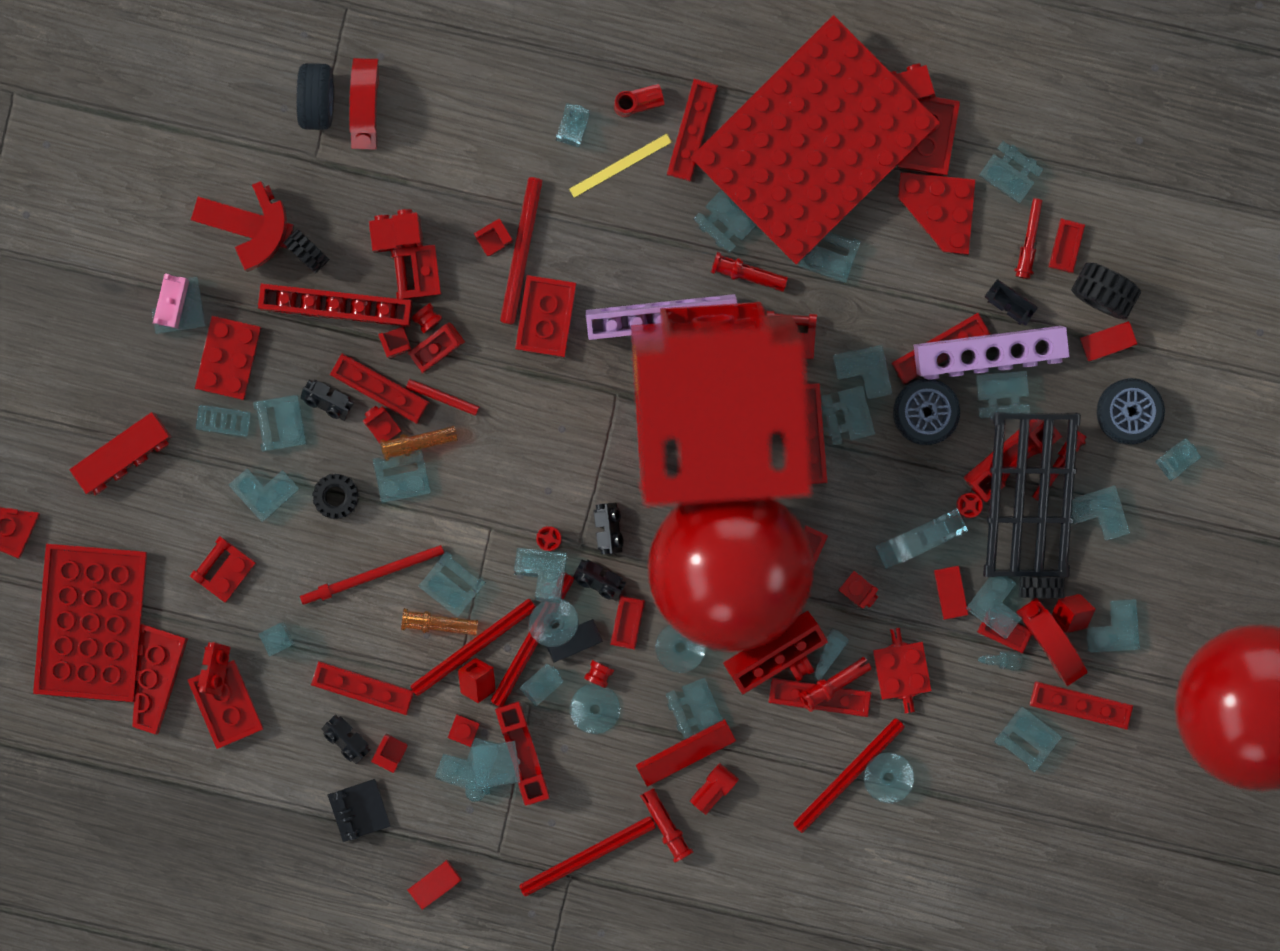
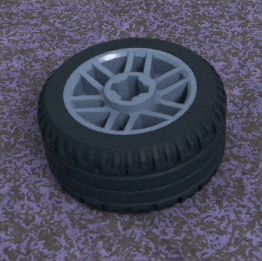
(315, 96)
(942, 405)
(1146, 405)

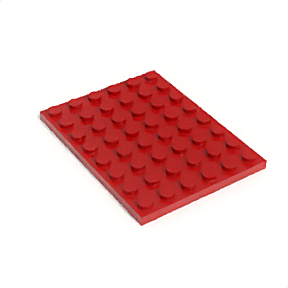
(815, 140)

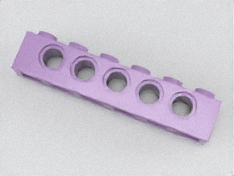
(618, 320)
(927, 353)

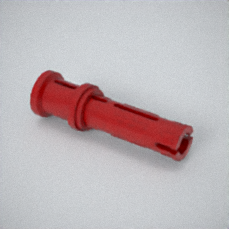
(737, 269)
(825, 690)
(671, 835)

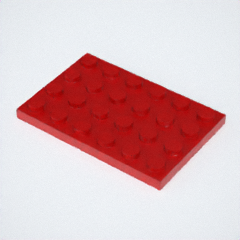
(90, 622)

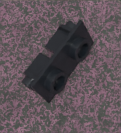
(1009, 300)
(316, 395)
(608, 516)
(608, 586)
(337, 734)

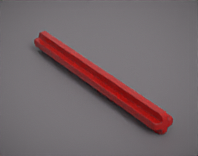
(521, 250)
(473, 647)
(522, 659)
(848, 775)
(587, 856)

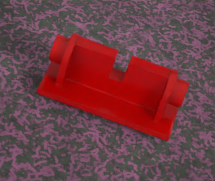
(216, 658)

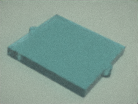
(496, 765)

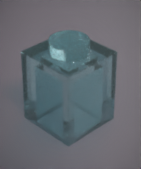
(276, 639)

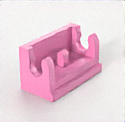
(171, 301)

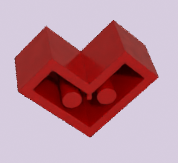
(396, 232)

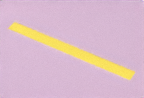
(620, 165)

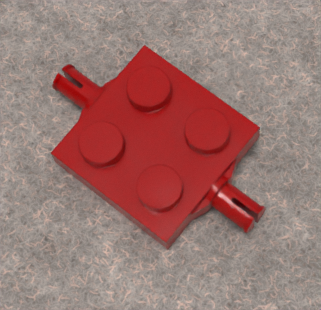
(902, 670)

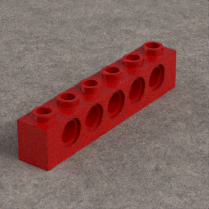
(335, 305)

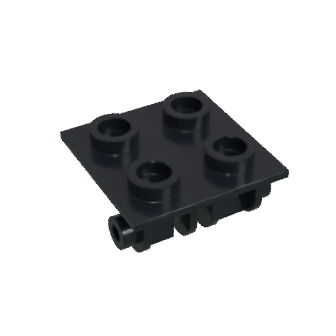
(359, 810)

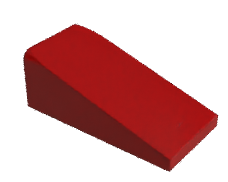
(1108, 341)
(436, 347)
(434, 884)

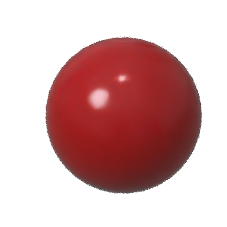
(731, 572)
(1232, 707)

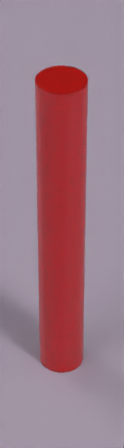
(442, 397)

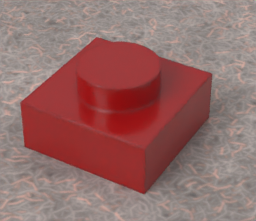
(463, 730)

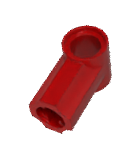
(641, 100)
(717, 784)

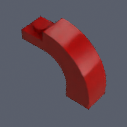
(363, 103)
(272, 234)
(1053, 641)

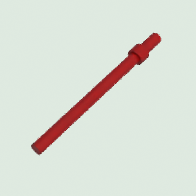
(326, 591)

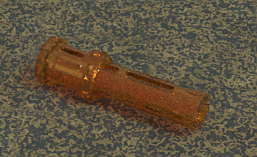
(405, 444)
(427, 622)

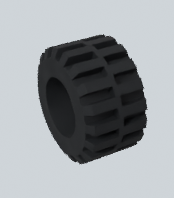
(1106, 290)

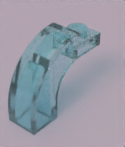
(921, 538)

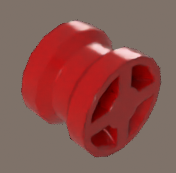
(427, 318)
(966, 504)
(548, 538)
(801, 668)
(598, 674)

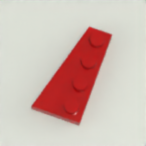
(16, 530)
(157, 670)

